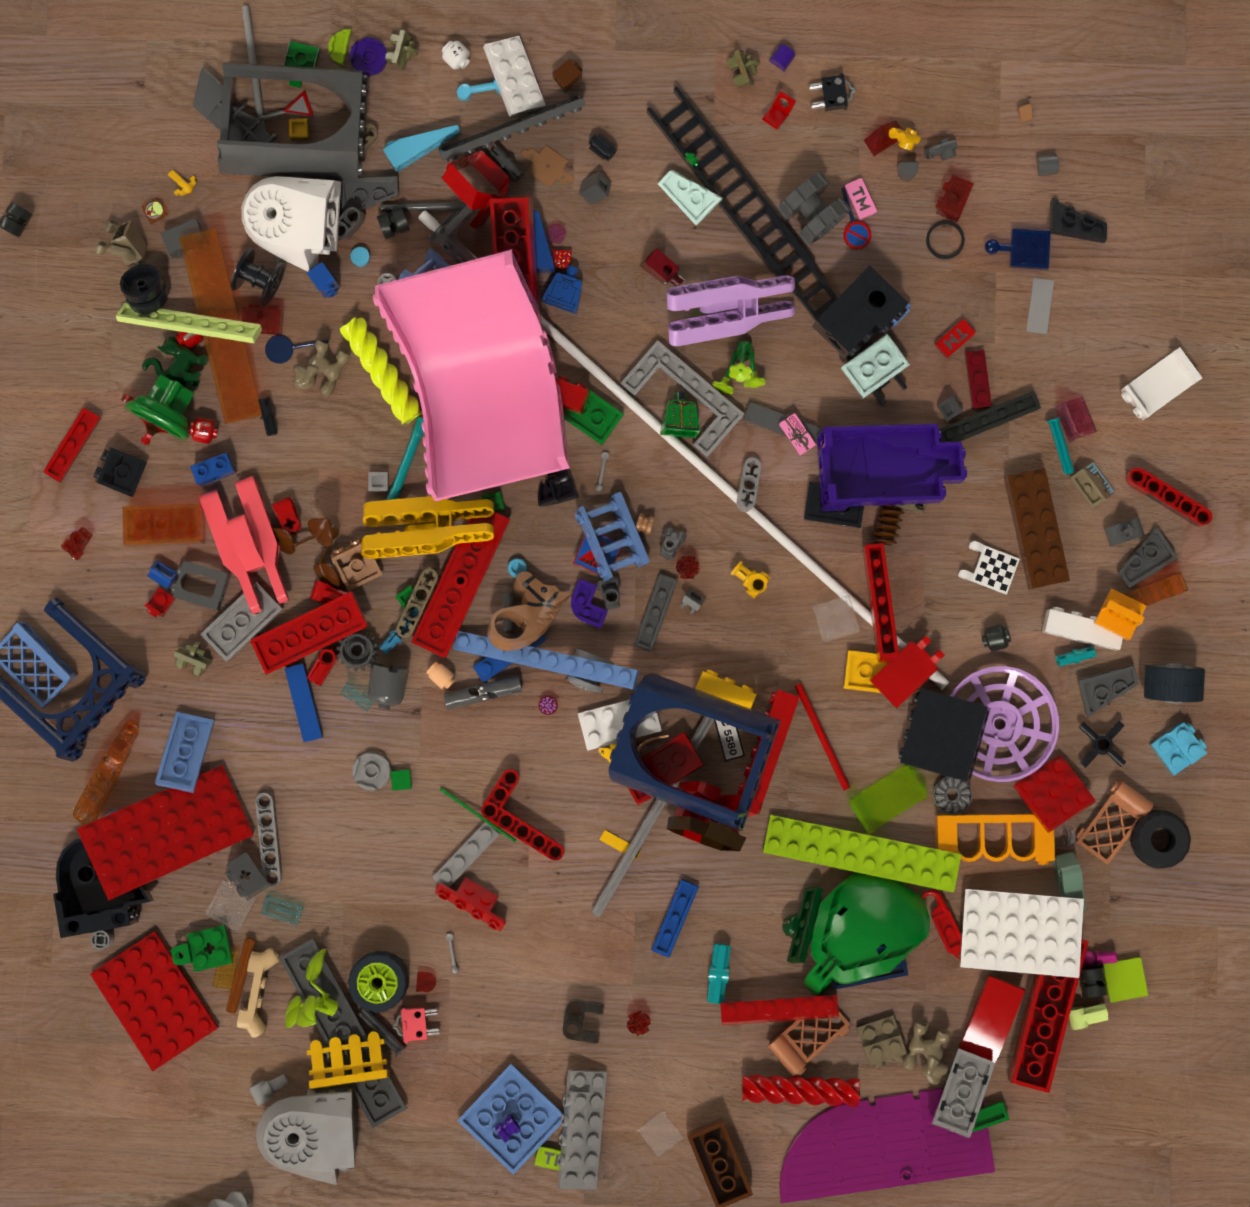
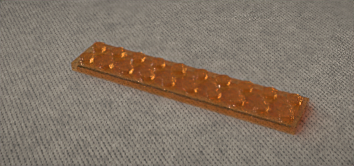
(215, 298)

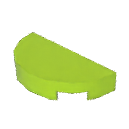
(339, 46)

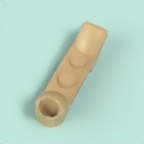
(257, 964)

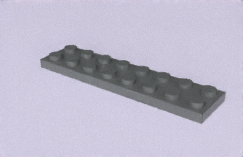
(518, 125)

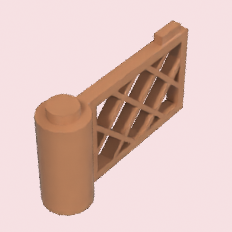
(1127, 799)
(791, 1055)

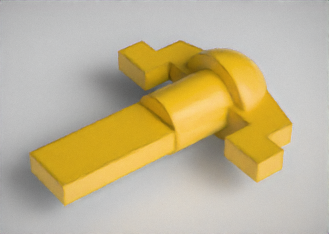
(186, 187)

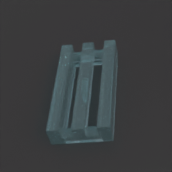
(283, 902)

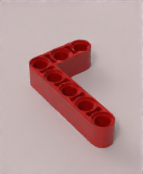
(516, 821)

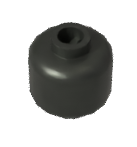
(996, 637)

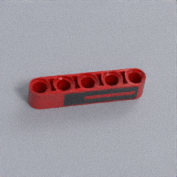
(1177, 497)

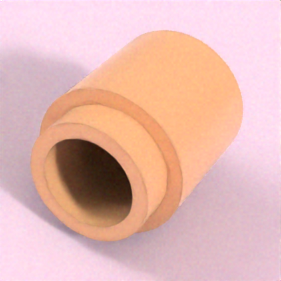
(441, 675)

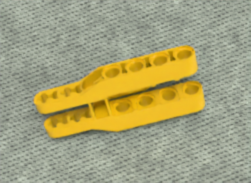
(423, 538)

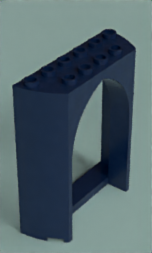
(660, 694)

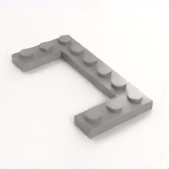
(661, 357)

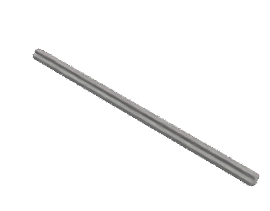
(643, 832)

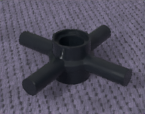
(1109, 744)

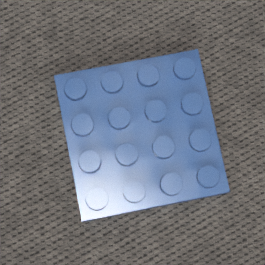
(515, 1096)

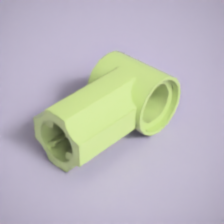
(1082, 1016)

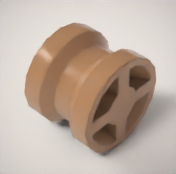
(644, 524)

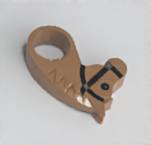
(534, 616)

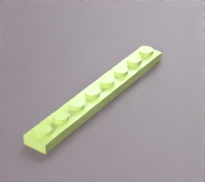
(192, 324)

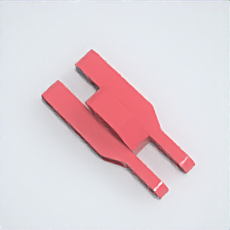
(237, 543)

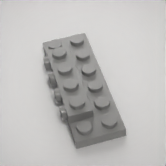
(581, 1129)

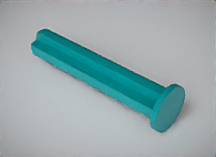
(1061, 446)

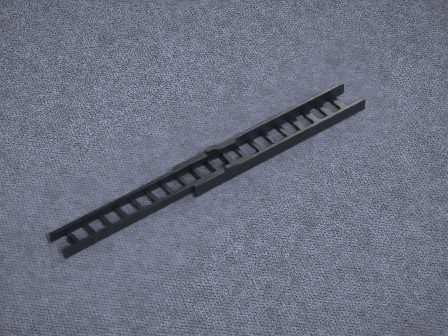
(754, 242)

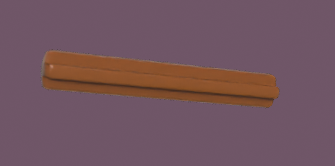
(240, 976)

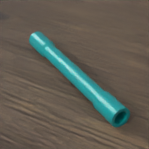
(417, 433)

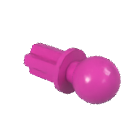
(1101, 957)

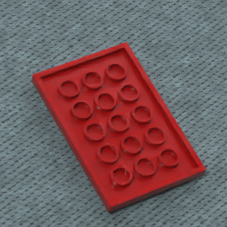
(154, 1001)

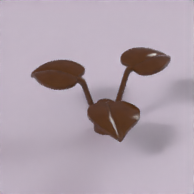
(325, 534)

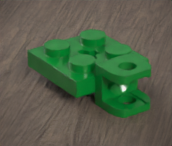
(195, 952)

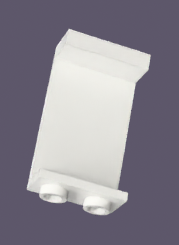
(1160, 384)

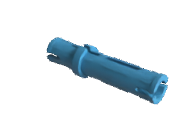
(393, 639)

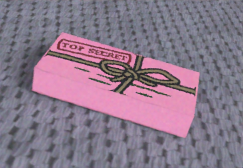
(797, 434)

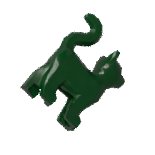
(181, 364)

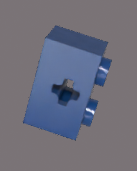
(323, 280)
(213, 469)

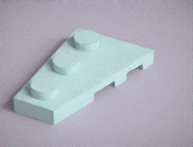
(689, 196)

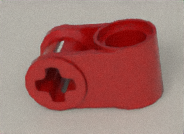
(285, 513)

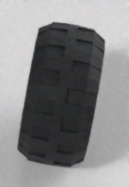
(1178, 844)

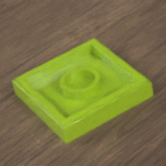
(1125, 979)

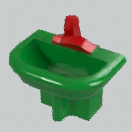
(162, 409)

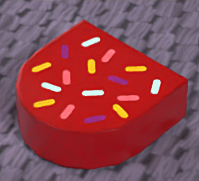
(561, 259)

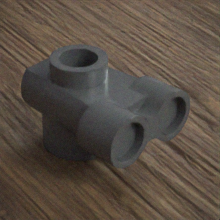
(944, 148)
(671, 543)
(610, 589)

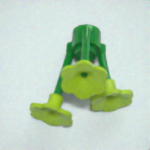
(740, 371)

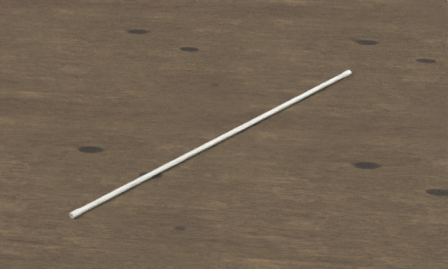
(937, 678)

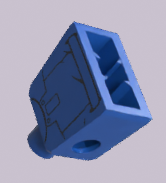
(564, 291)

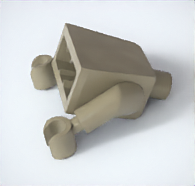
(124, 242)

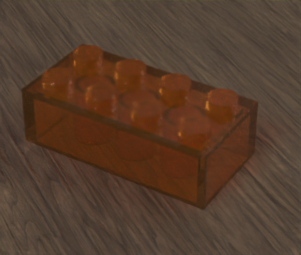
(163, 525)

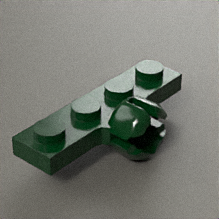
(801, 925)

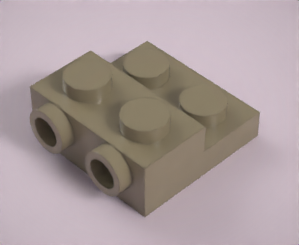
(881, 1041)

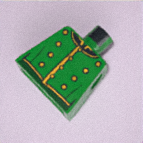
(680, 418)

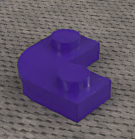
(581, 605)

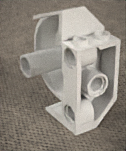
(293, 218)

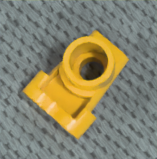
(906, 139)

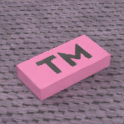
(860, 199)

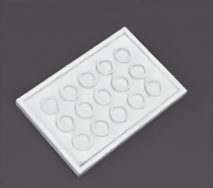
(1022, 933)

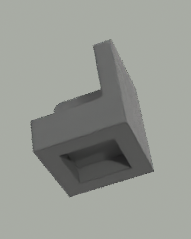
(595, 188)

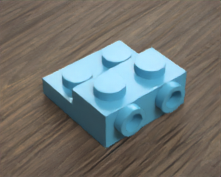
(1179, 748)

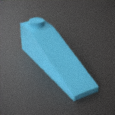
(410, 149)

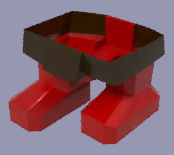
(706, 830)

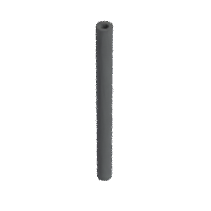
(422, 206)

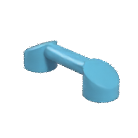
(465, 91)

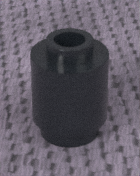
(602, 147)

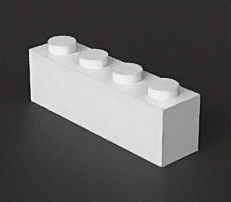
(1079, 628)

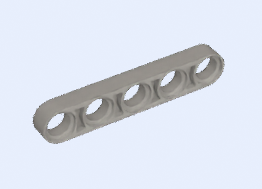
(272, 830)

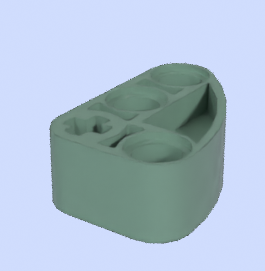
(1069, 876)

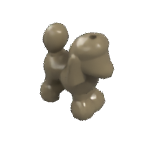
(320, 364)
(932, 1050)

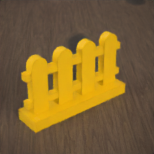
(337, 1061)

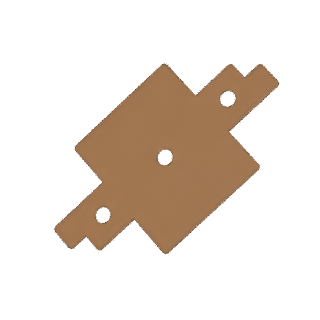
(547, 157)

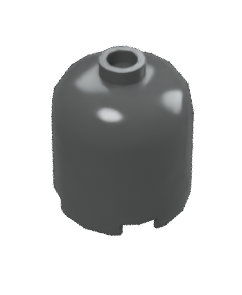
(387, 685)

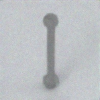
(605, 456)
(449, 937)

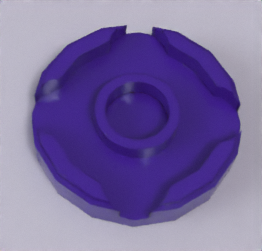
(368, 56)

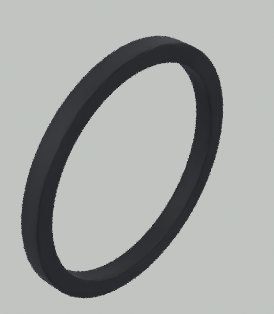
(949, 223)

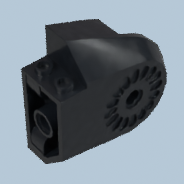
(82, 901)

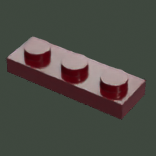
(978, 379)

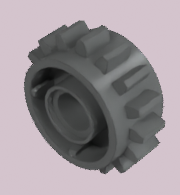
(365, 658)

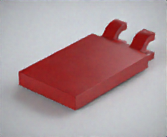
(906, 674)

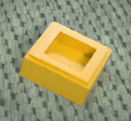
(299, 128)

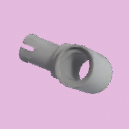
(264, 1090)

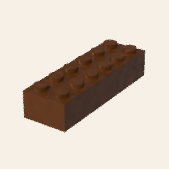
(1036, 528)

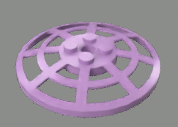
(1013, 722)

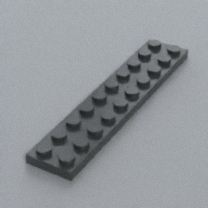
(376, 1097)

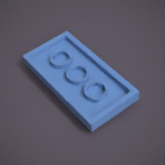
(184, 752)

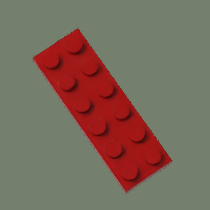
(309, 633)

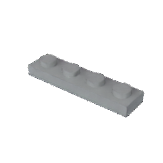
(466, 855)

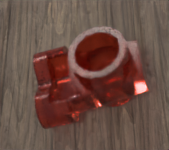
(75, 545)

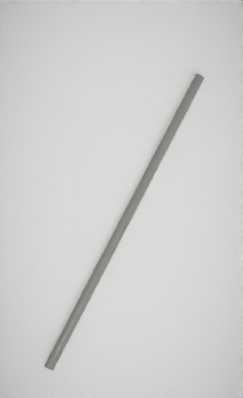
(255, 81)

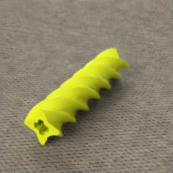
(382, 373)

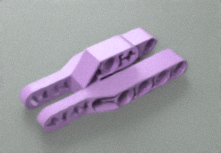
(726, 295)

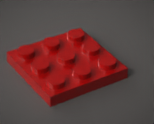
(1054, 793)

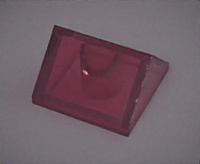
(1075, 419)

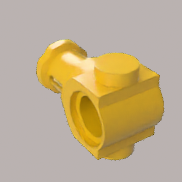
(750, 577)

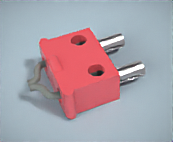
(413, 1023)

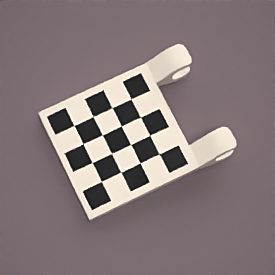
(993, 568)

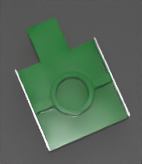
(301, 56)

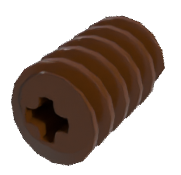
(888, 525)

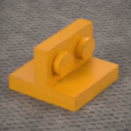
(1120, 614)

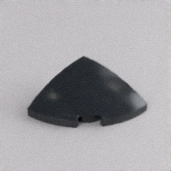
(557, 488)

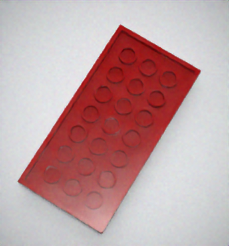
(164, 833)

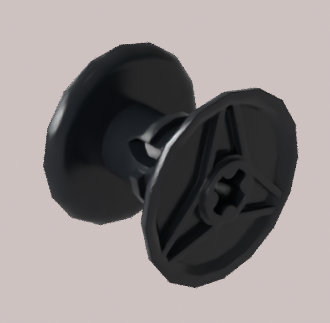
(257, 276)

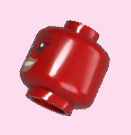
(203, 430)

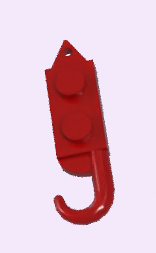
(945, 924)

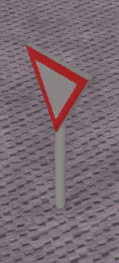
(299, 106)

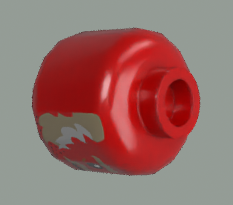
(189, 339)

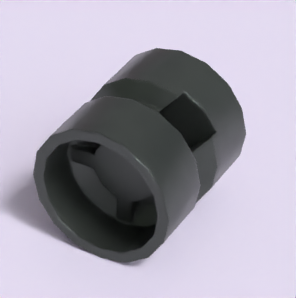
(15, 219)
(400, 223)
(1093, 981)

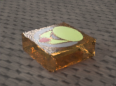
(154, 211)

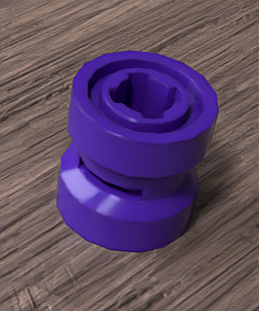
(507, 1128)

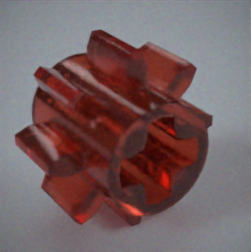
(687, 567)
(638, 1023)

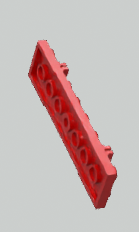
(452, 600)

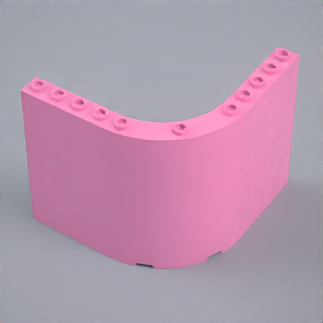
(478, 374)

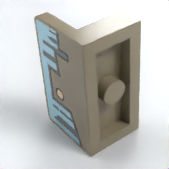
(1092, 484)

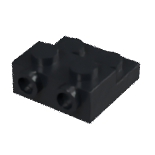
(119, 471)

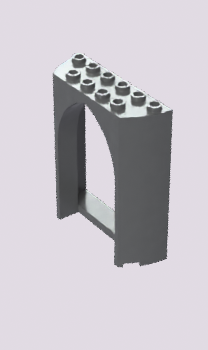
(326, 160)

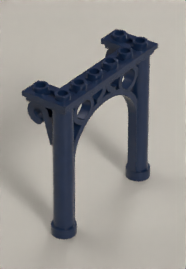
(70, 747)

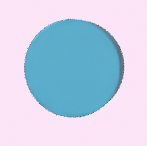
(360, 256)
(516, 566)

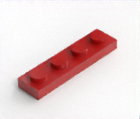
(72, 445)

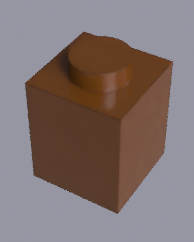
(567, 75)

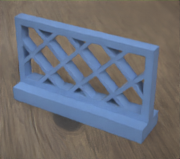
(45, 653)

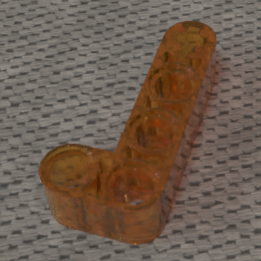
(1159, 590)

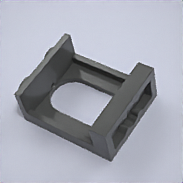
(220, 590)

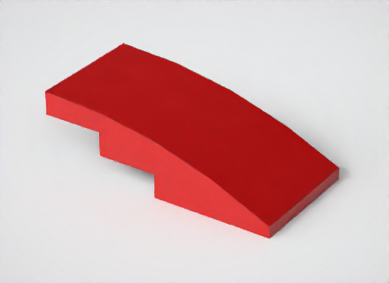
(992, 1018)

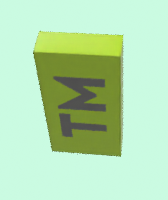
(547, 1157)

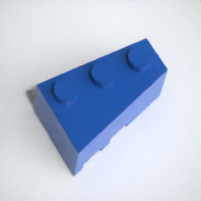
(543, 256)

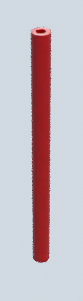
(822, 737)

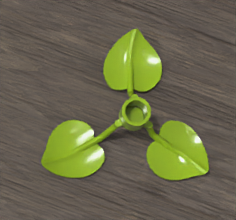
(305, 1013)

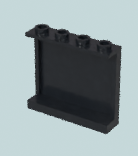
(944, 735)

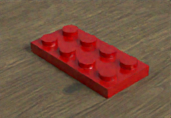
(670, 763)

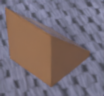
(1025, 112)

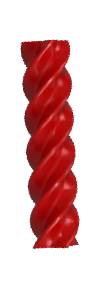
(798, 1090)

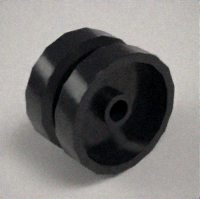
(144, 288)

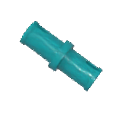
(1075, 656)

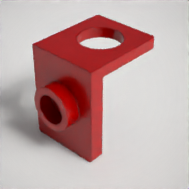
(778, 113)

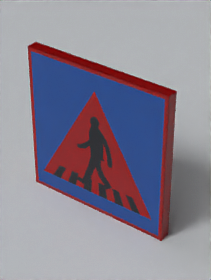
(585, 556)

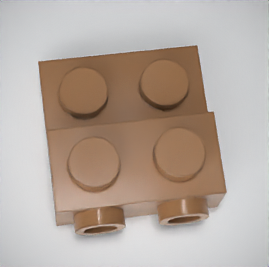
(352, 566)

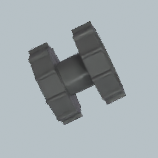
(808, 202)

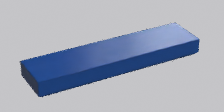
(303, 703)
(675, 918)

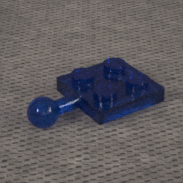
(1027, 249)

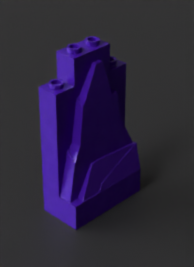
(886, 465)

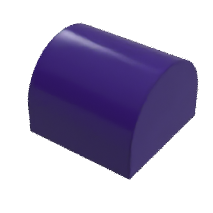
(782, 57)

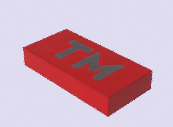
(955, 338)

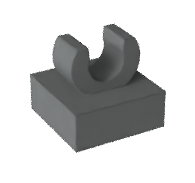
(950, 408)
(693, 600)

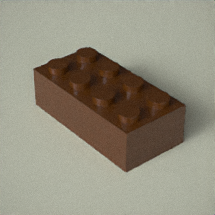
(719, 1163)

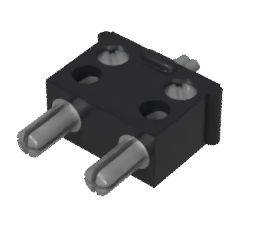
(833, 93)

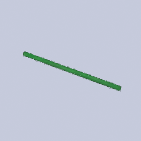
(477, 814)

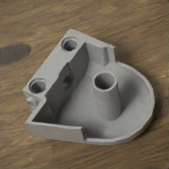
(310, 1134)

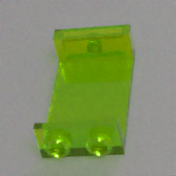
(887, 798)

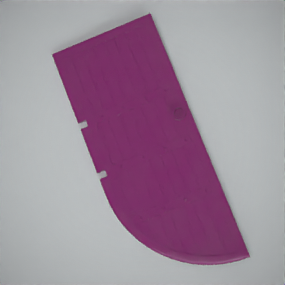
(879, 1149)

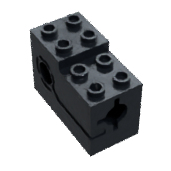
(860, 312)

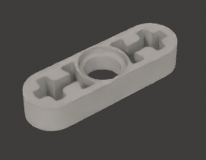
(743, 490)

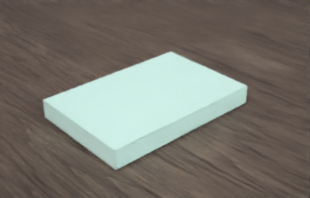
(875, 366)

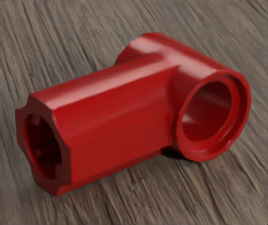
(325, 593)
(322, 668)

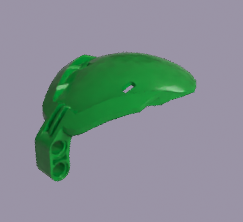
(876, 915)

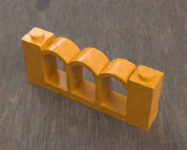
(1042, 842)

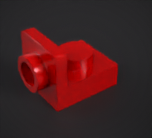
(159, 603)

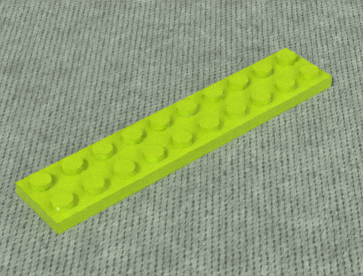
(862, 853)

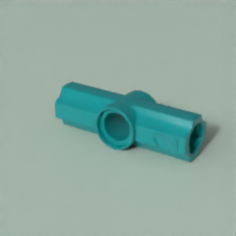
(718, 973)

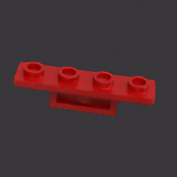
(474, 900)

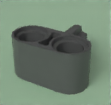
(1124, 532)

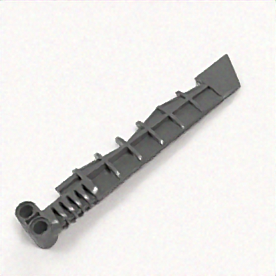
(247, 128)

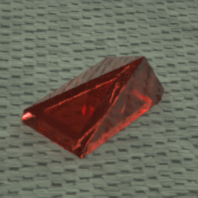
(880, 139)

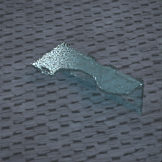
(354, 693)

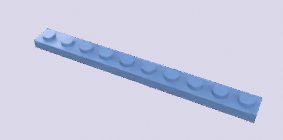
(549, 661)

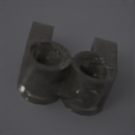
(577, 1019)

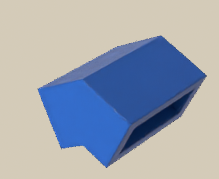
(162, 574)

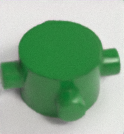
(691, 159)

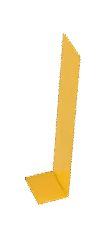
(616, 842)

